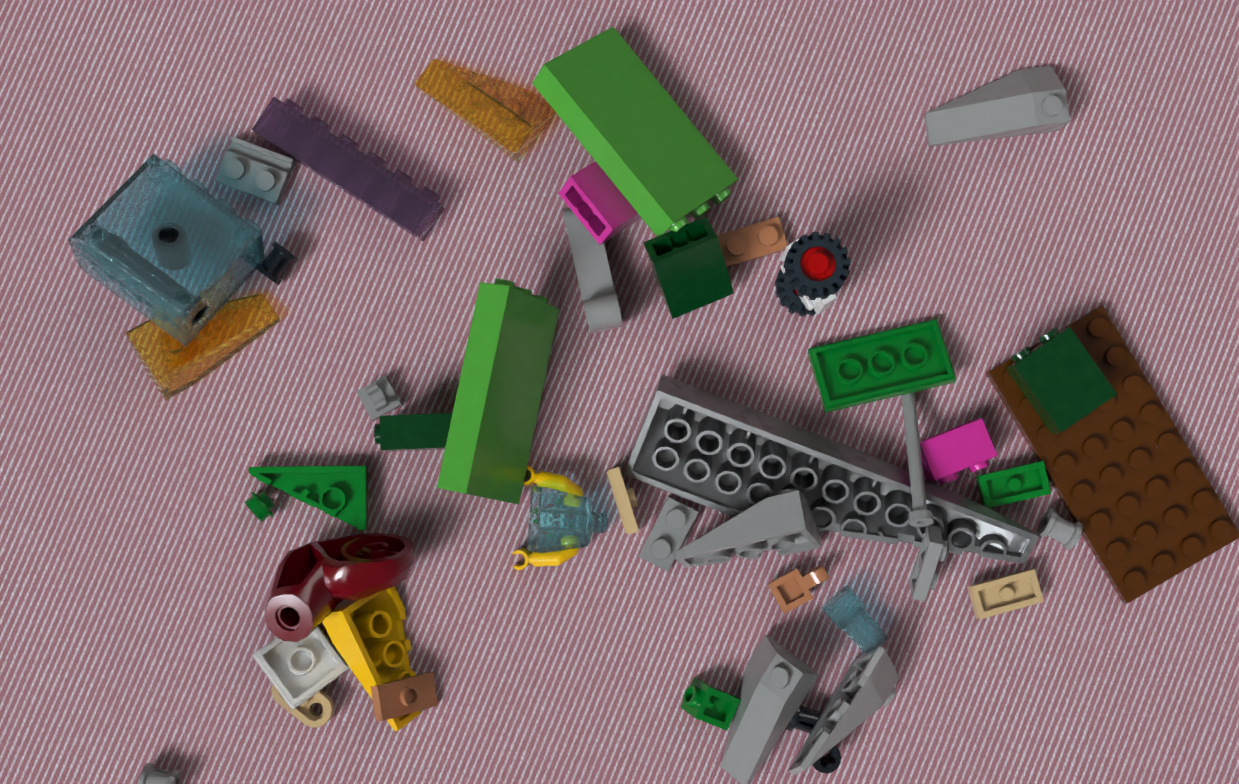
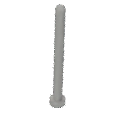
(920, 515)

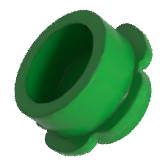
(260, 506)

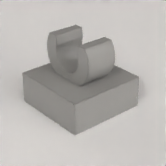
(379, 398)

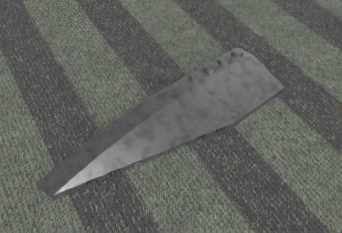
(739, 456)

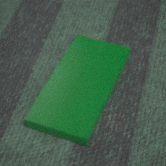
(881, 365)

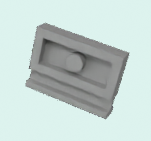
(255, 170)

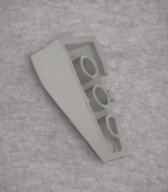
(1011, 106)
(772, 524)
(860, 693)
(769, 697)

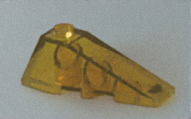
(494, 109)
(180, 366)

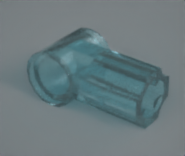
(850, 615)

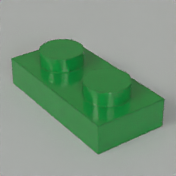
(1013, 484)

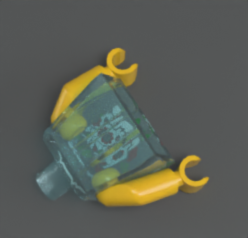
(557, 520)

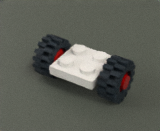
(811, 273)

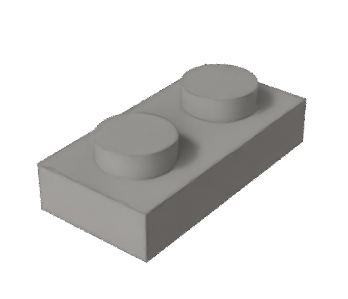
(667, 534)
(924, 572)

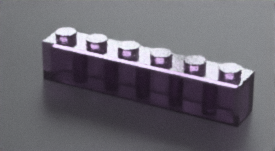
(348, 168)

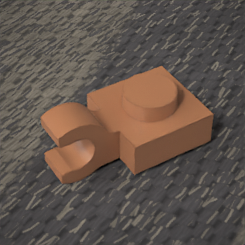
(793, 589)

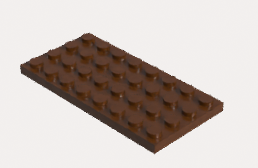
(1125, 471)

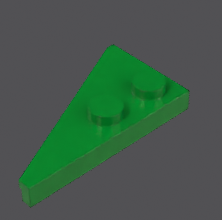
(333, 489)

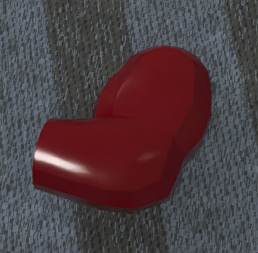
(326, 572)

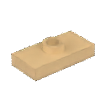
(624, 499)

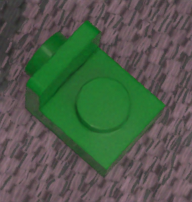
(710, 704)

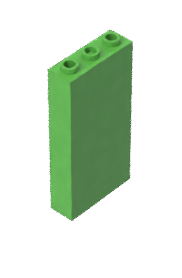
(635, 132)
(499, 393)

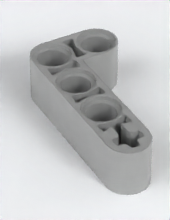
(593, 276)

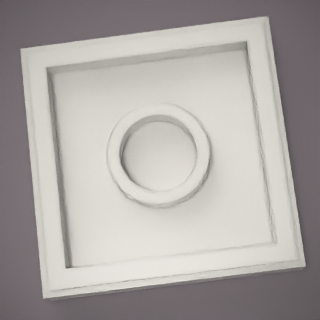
(301, 667)

